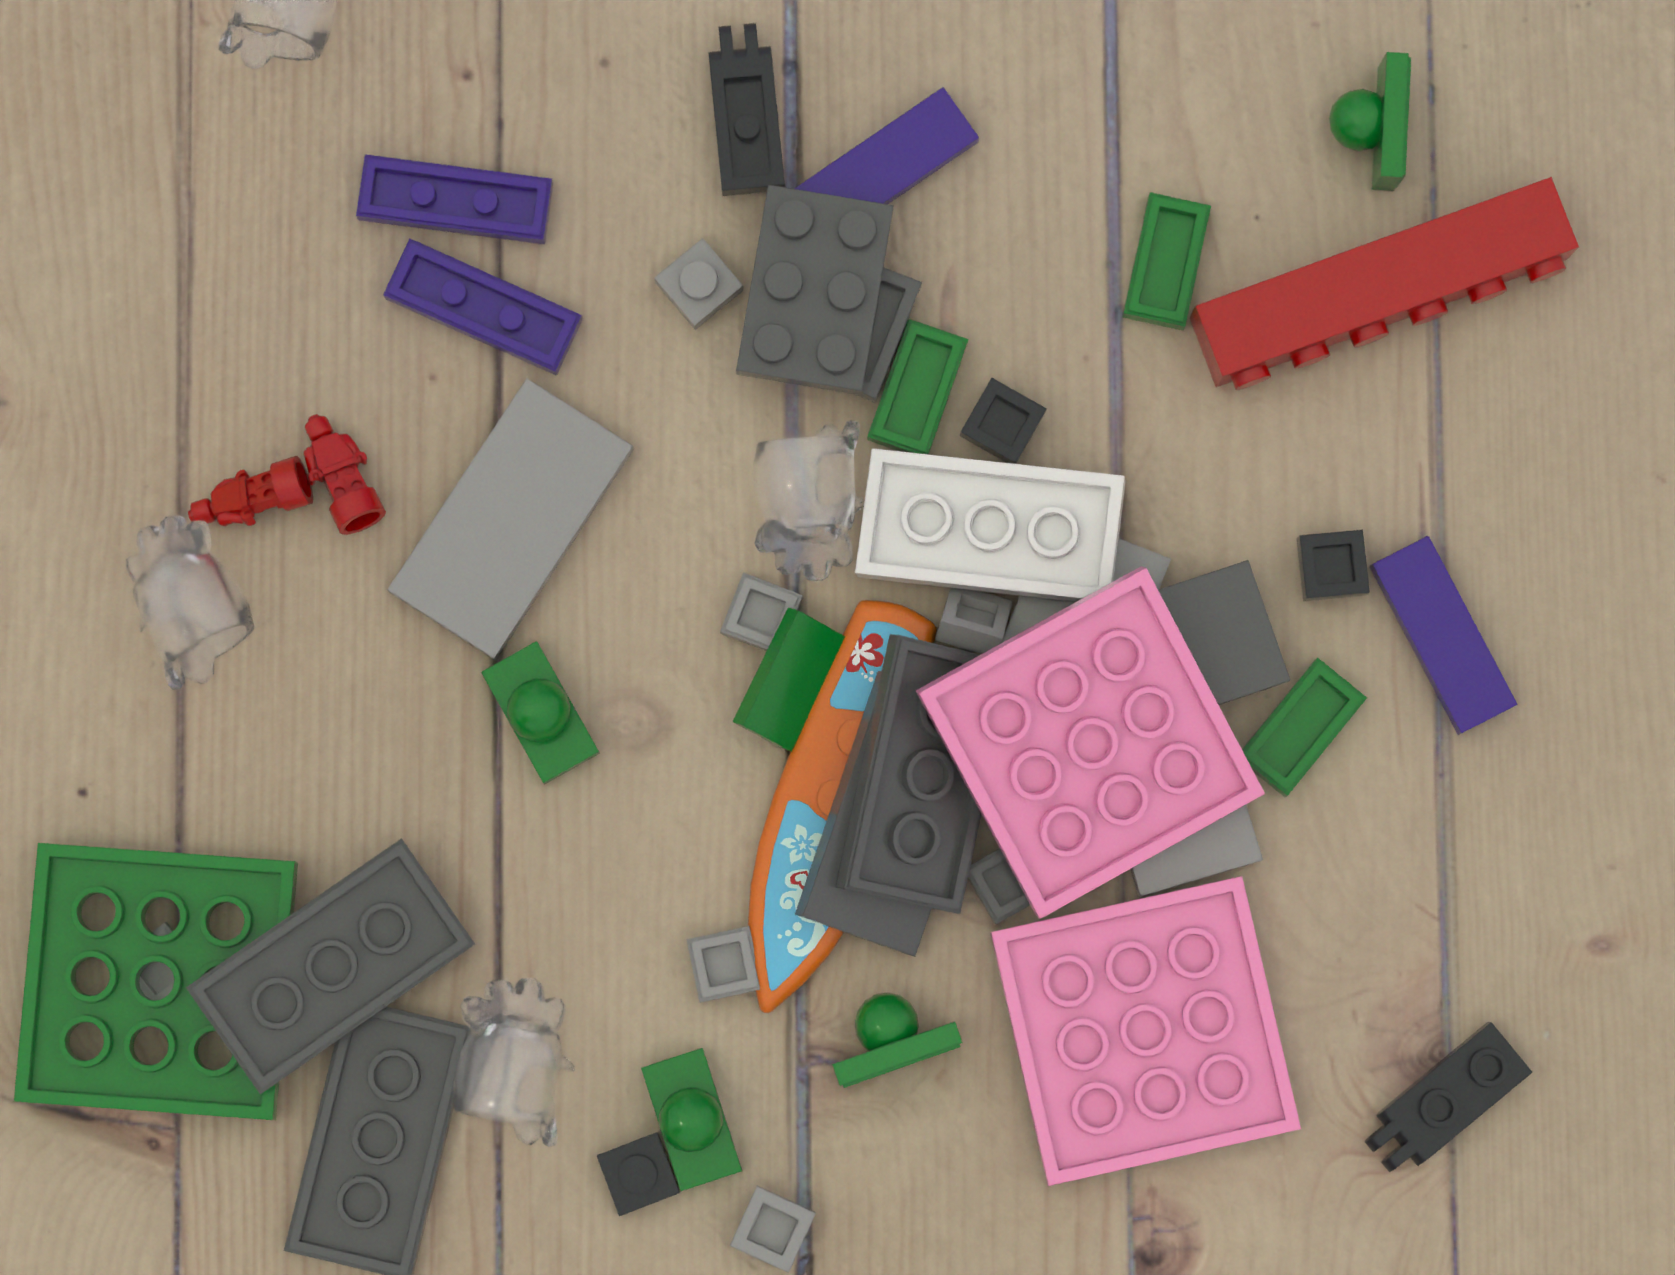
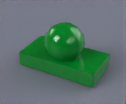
(1378, 120)
(540, 712)
(889, 1030)
(691, 1119)

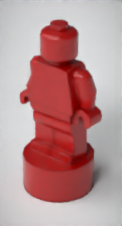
(336, 462)
(243, 496)

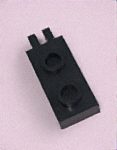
(745, 115)
(1449, 1097)

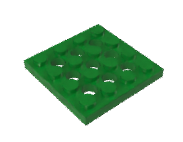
(61, 942)

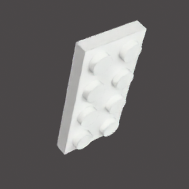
(989, 525)

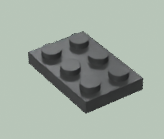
(814, 290)

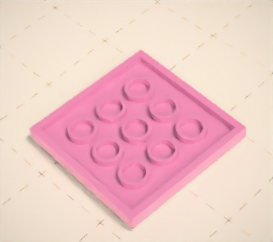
(1090, 742)
(1145, 1031)

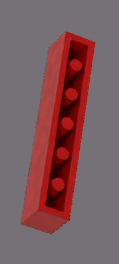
(1384, 283)

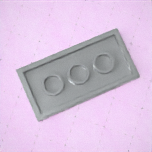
(511, 519)

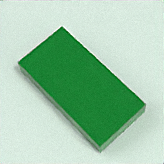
(1166, 261)
(917, 388)
(789, 679)
(1302, 727)

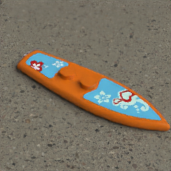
(785, 944)

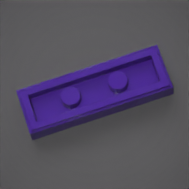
(898, 153)
(454, 199)
(483, 306)
(1443, 635)

